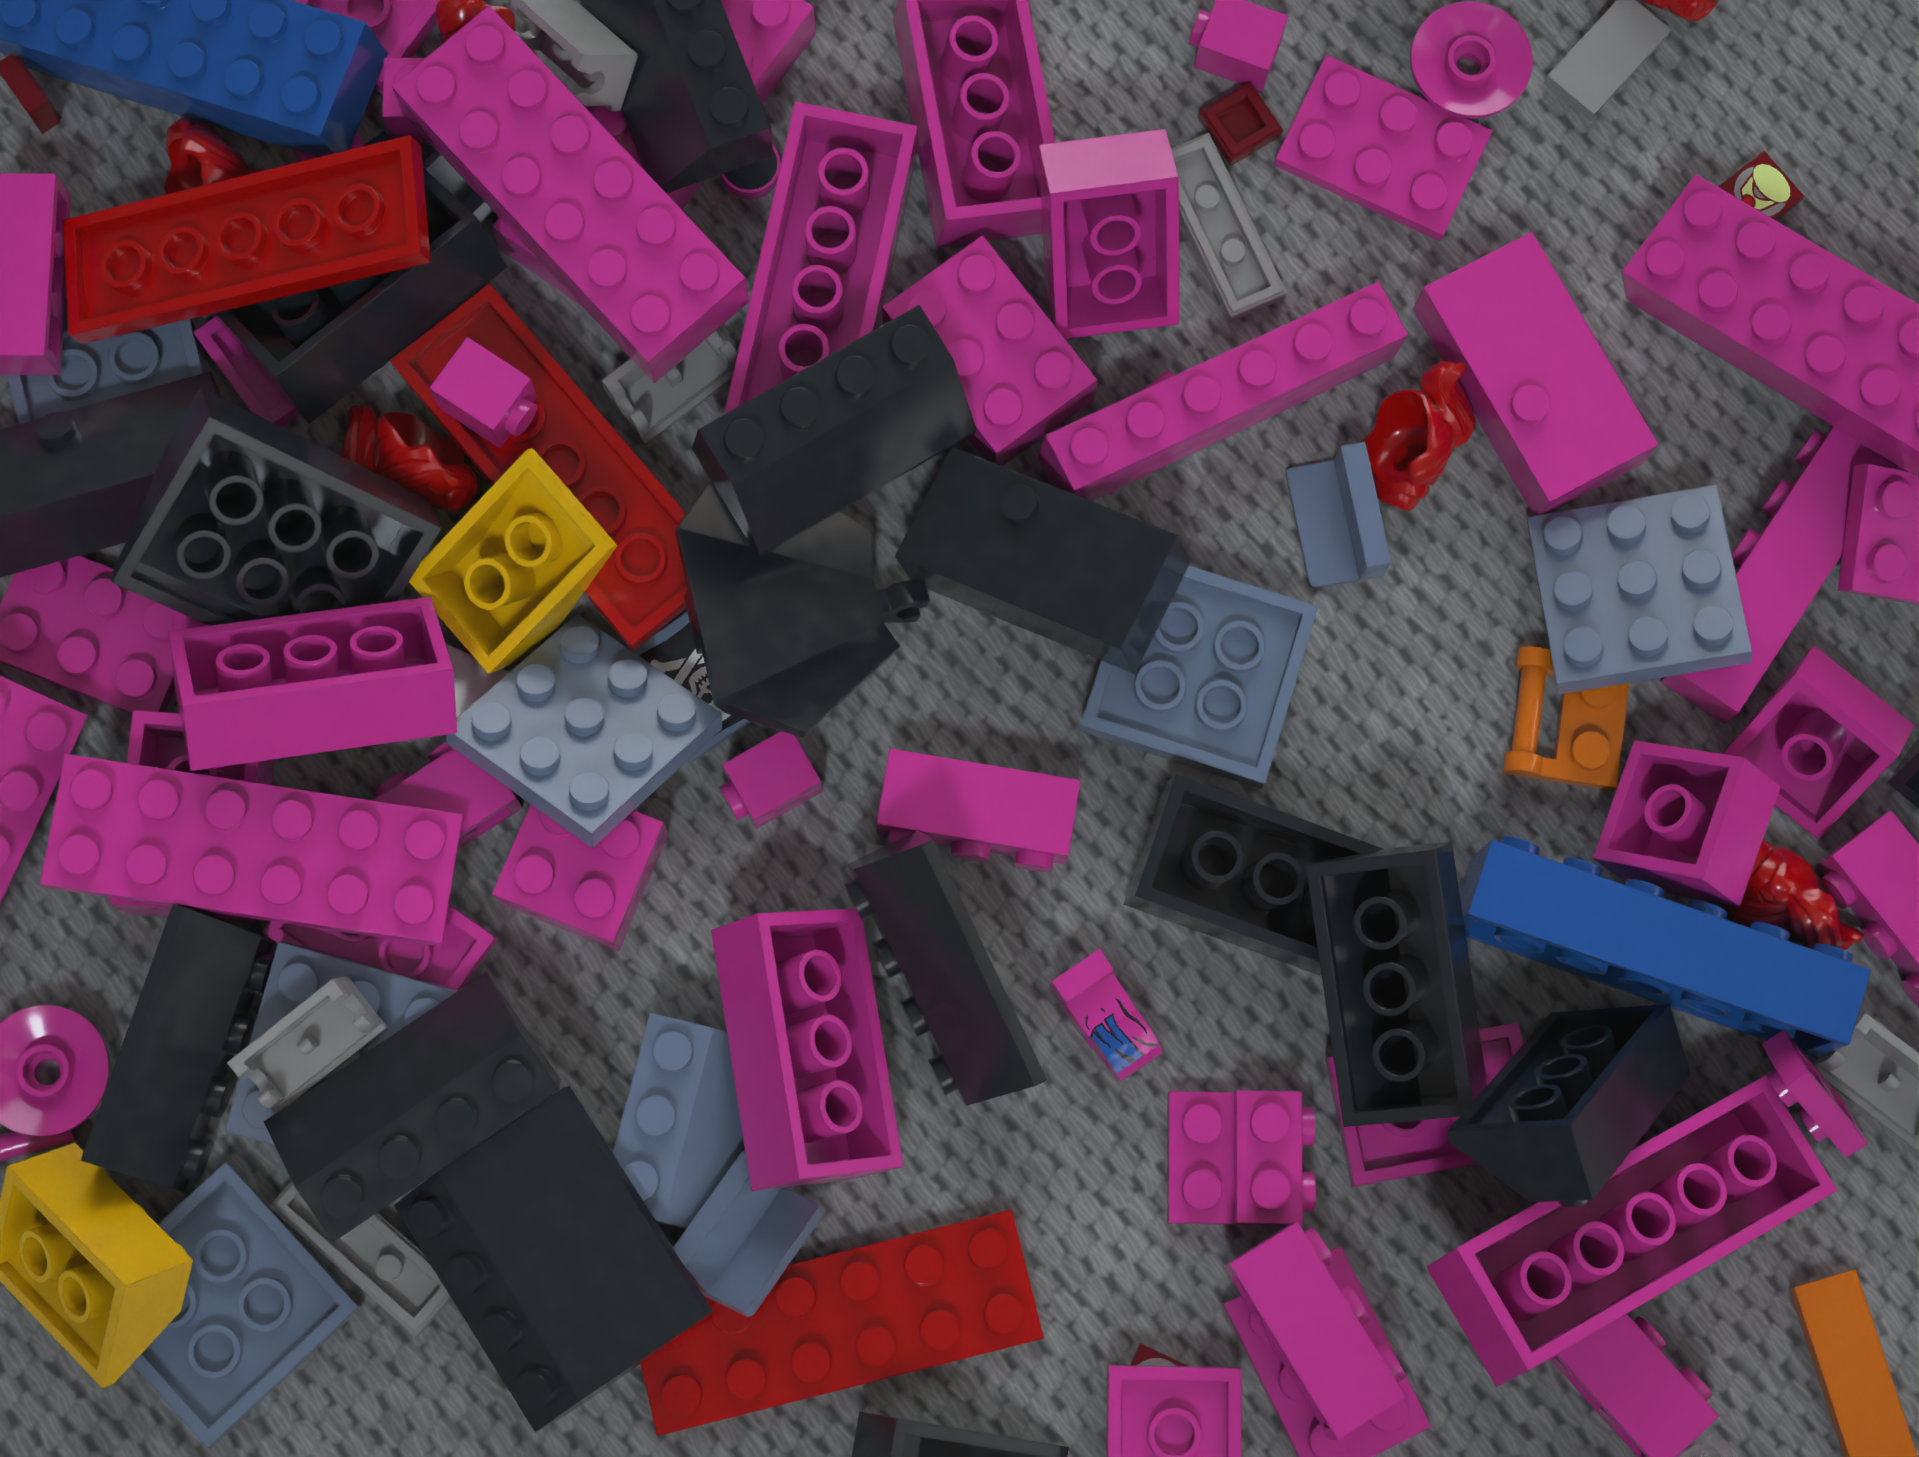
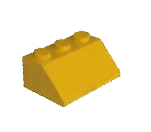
(88, 1261)

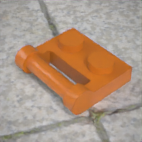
(1586, 732)

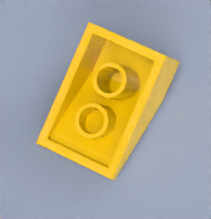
(514, 564)

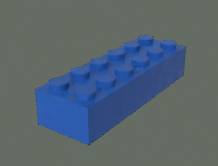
(234, 64)
(1660, 947)

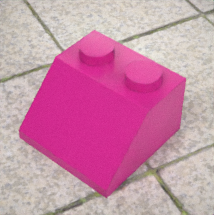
(1821, 740)

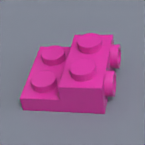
(1238, 1158)

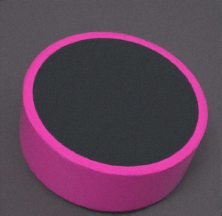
(753, 179)

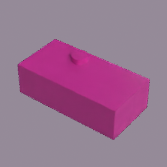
(978, 114)
(1535, 375)
(312, 683)
(806, 1048)

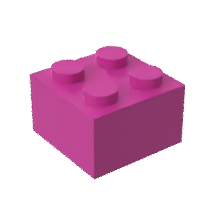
(1687, 821)
(579, 886)

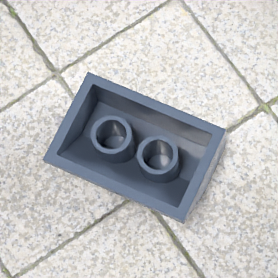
(679, 1119)

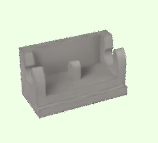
(580, 48)
(655, 407)
(309, 1043)
(1878, 1077)

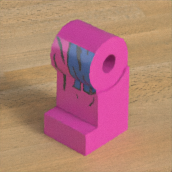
(1106, 1016)

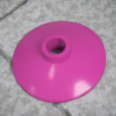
(1480, 35)
(41, 1036)

